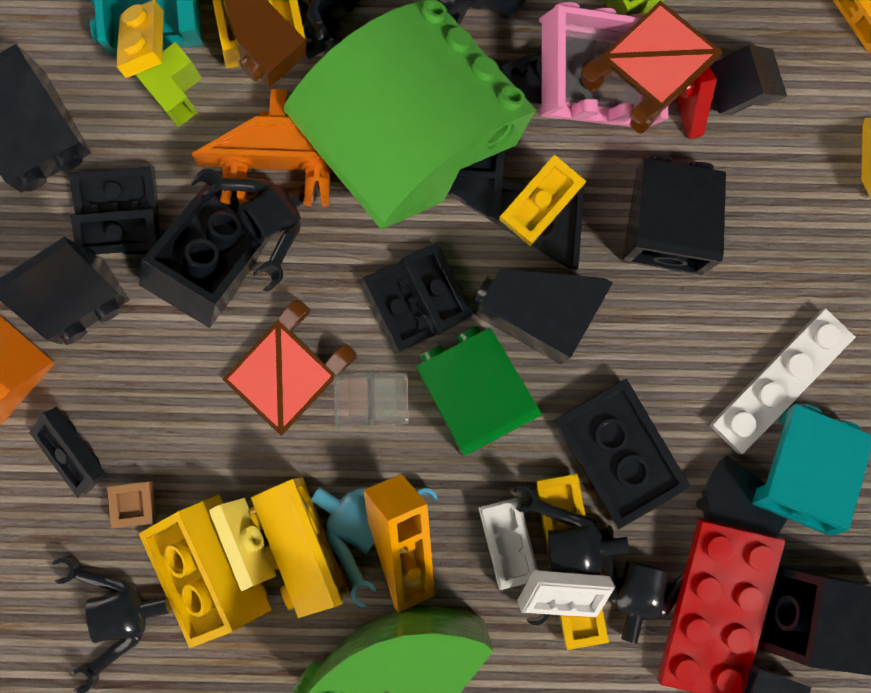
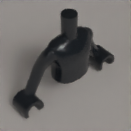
(263, 215)
(575, 548)
(640, 592)
(111, 616)

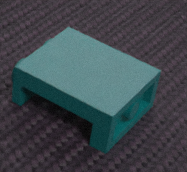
(180, 22)
(816, 470)

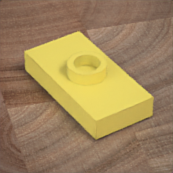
(242, 543)

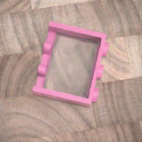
(569, 43)

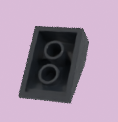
(201, 258)
(62, 292)

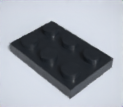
(622, 454)

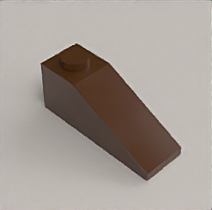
(264, 39)

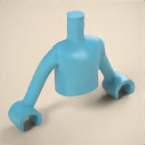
(350, 524)

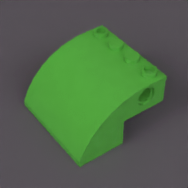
(407, 109)
(404, 653)

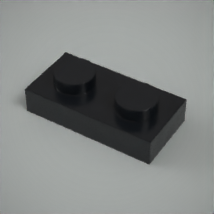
(67, 452)

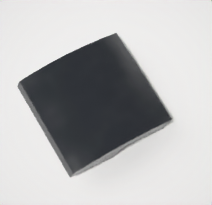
(115, 210)
(416, 298)

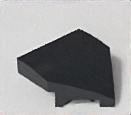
(730, 498)

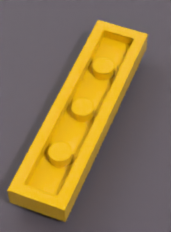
(566, 494)

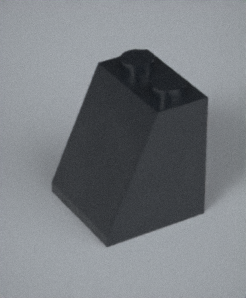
(34, 125)
(676, 216)
(542, 308)
(819, 621)

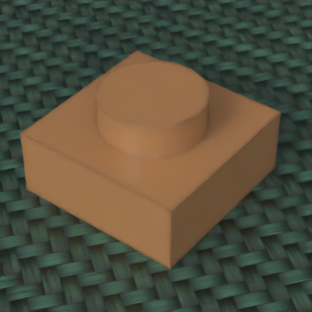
(132, 504)

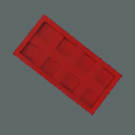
(720, 608)

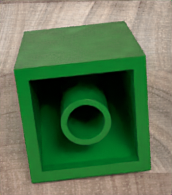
(476, 390)

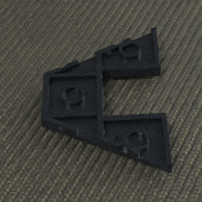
(484, 191)

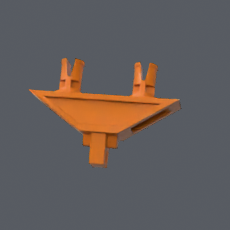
(267, 144)

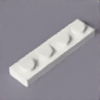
(782, 381)

